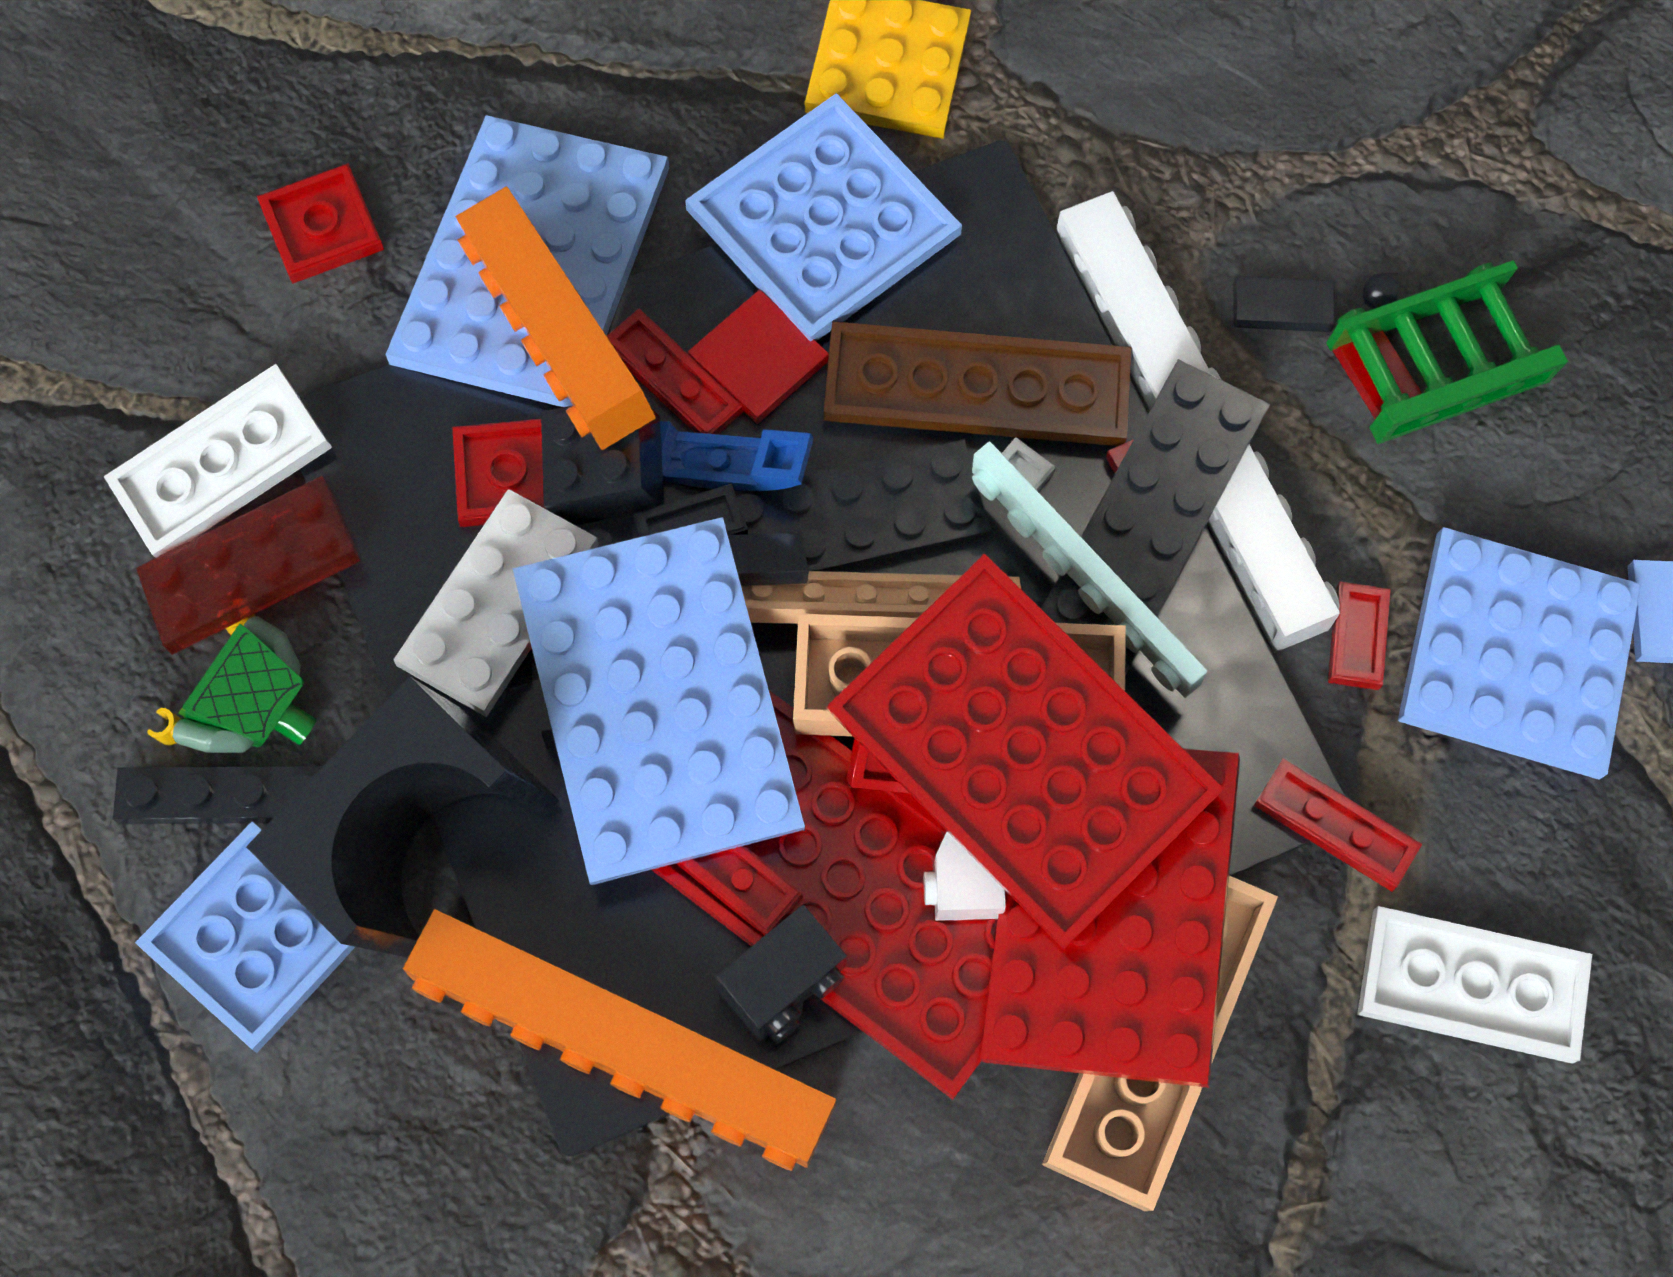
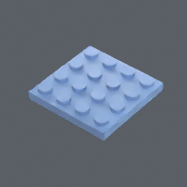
(823, 217)
(1520, 653)

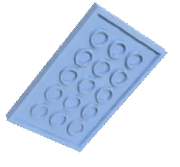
(588, 209)
(657, 700)

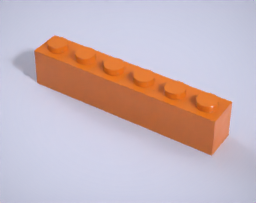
(555, 318)

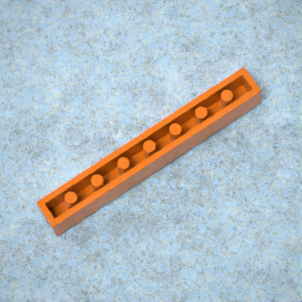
(621, 1039)

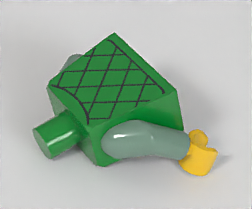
(242, 695)

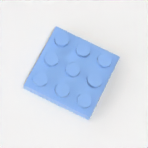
(244, 944)

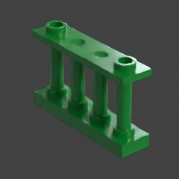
(1442, 396)

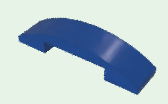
(745, 462)

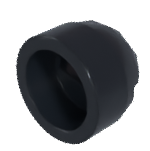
(1380, 290)

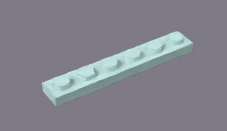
(1099, 584)

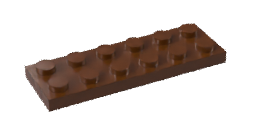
(978, 384)

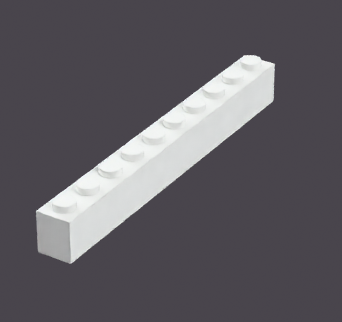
(1250, 519)

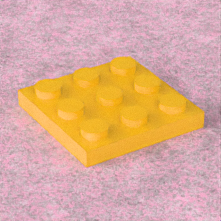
(891, 62)

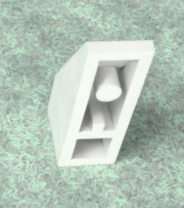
(961, 886)

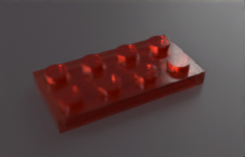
(247, 565)

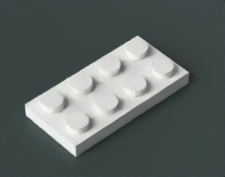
(217, 462)
(476, 624)
(1475, 984)

